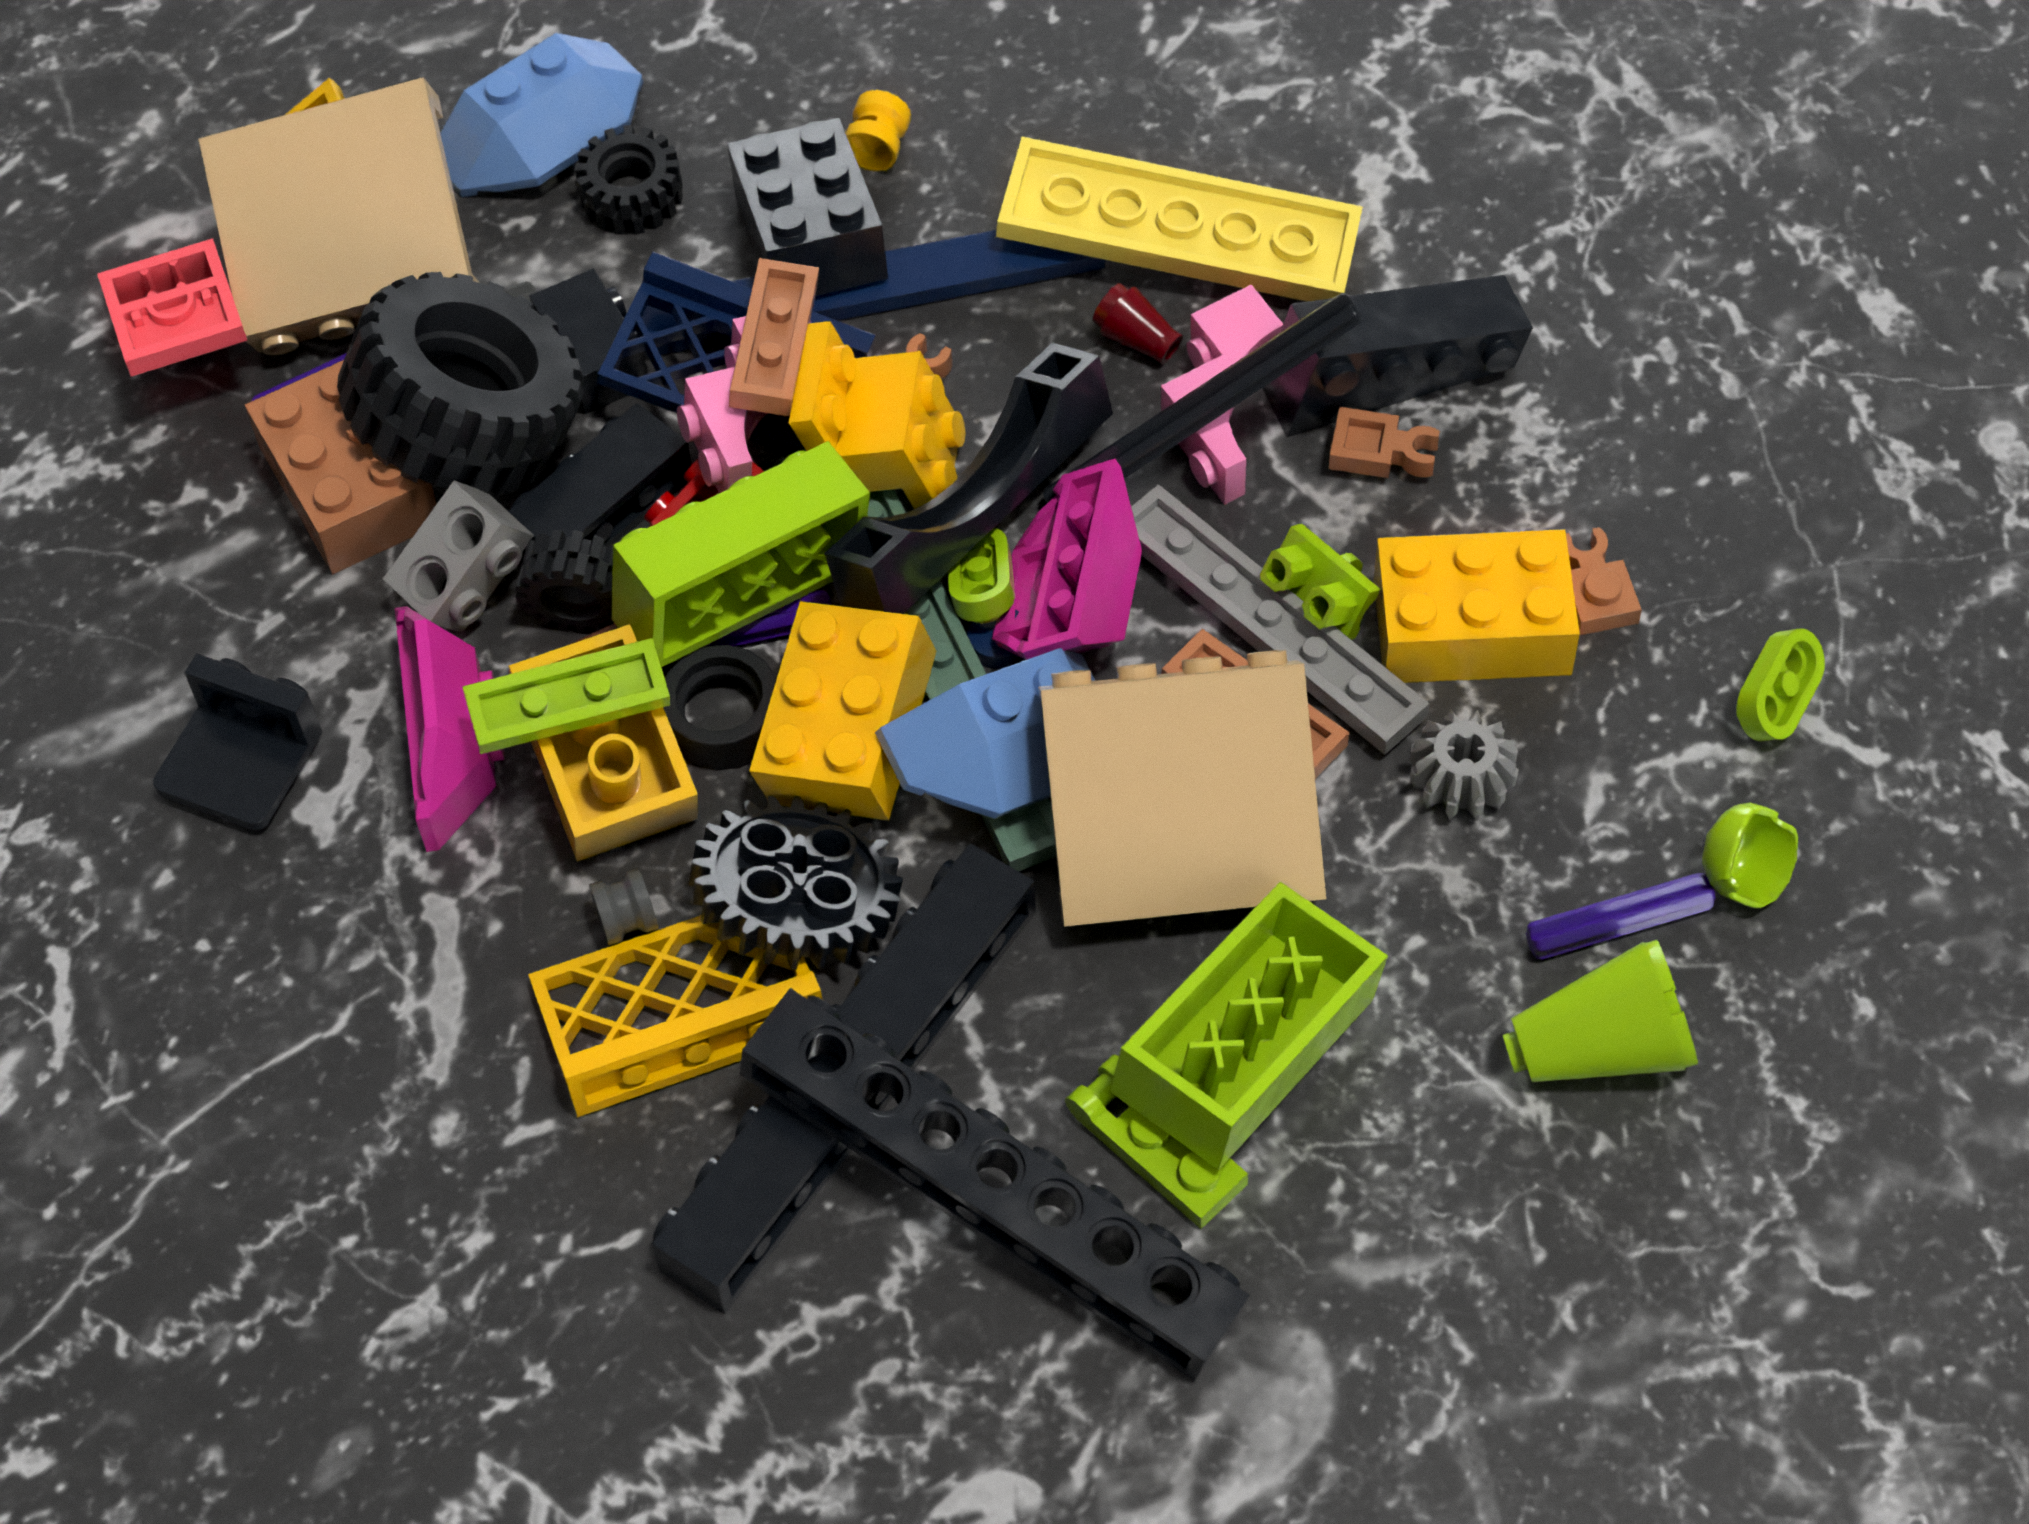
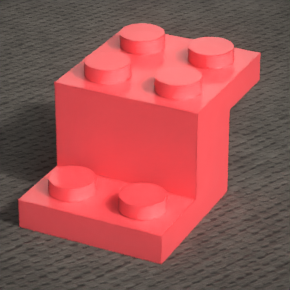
(171, 307)

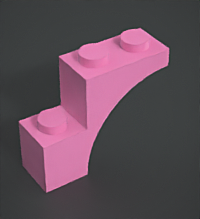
(1217, 340)
(714, 426)

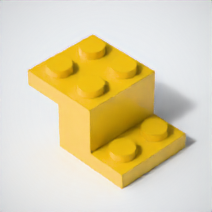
(878, 414)

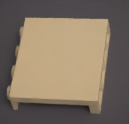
(332, 211)
(1181, 788)

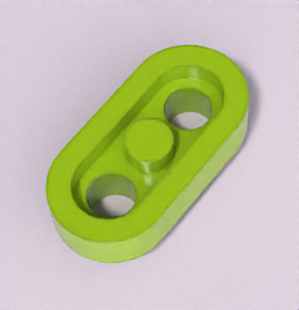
(983, 580)
(1780, 685)

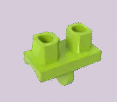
(1327, 582)

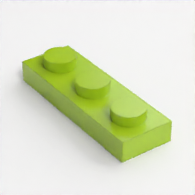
(566, 696)

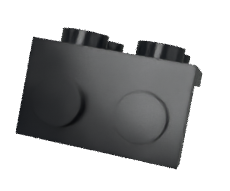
(239, 743)

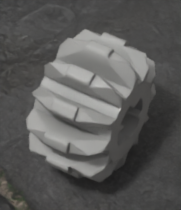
(1463, 764)

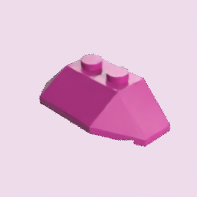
(1074, 568)
(445, 759)

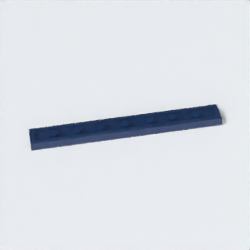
(924, 276)

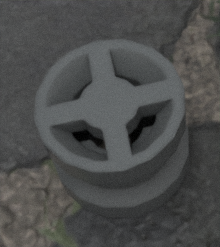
(623, 906)

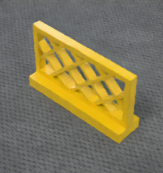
(682, 1047)

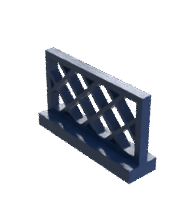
(698, 305)

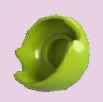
(1750, 855)

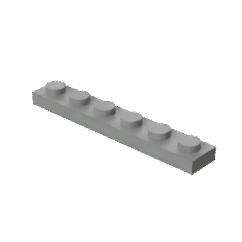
(1231, 589)

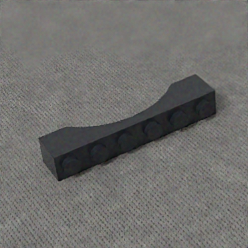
(1046, 418)

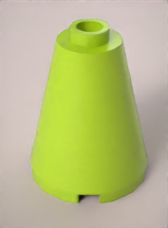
(1606, 1023)

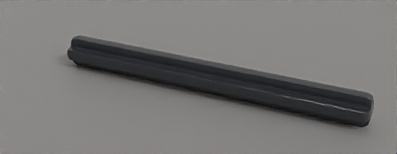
(1228, 387)

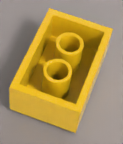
(1476, 606)
(834, 689)
(614, 776)

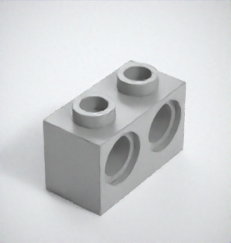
(450, 549)

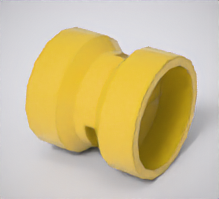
(877, 122)

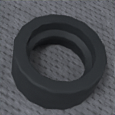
(713, 667)

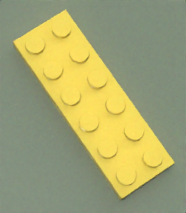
(1178, 221)

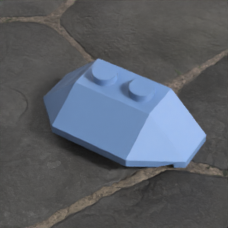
(538, 114)
(980, 739)

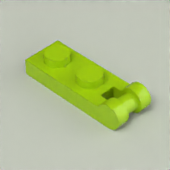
(1155, 1155)

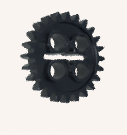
(795, 882)

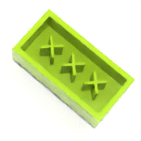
(735, 553)
(1248, 1024)

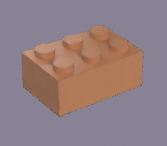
(332, 480)

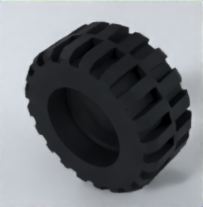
(460, 383)

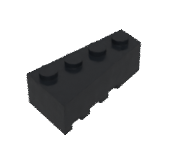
(1402, 350)

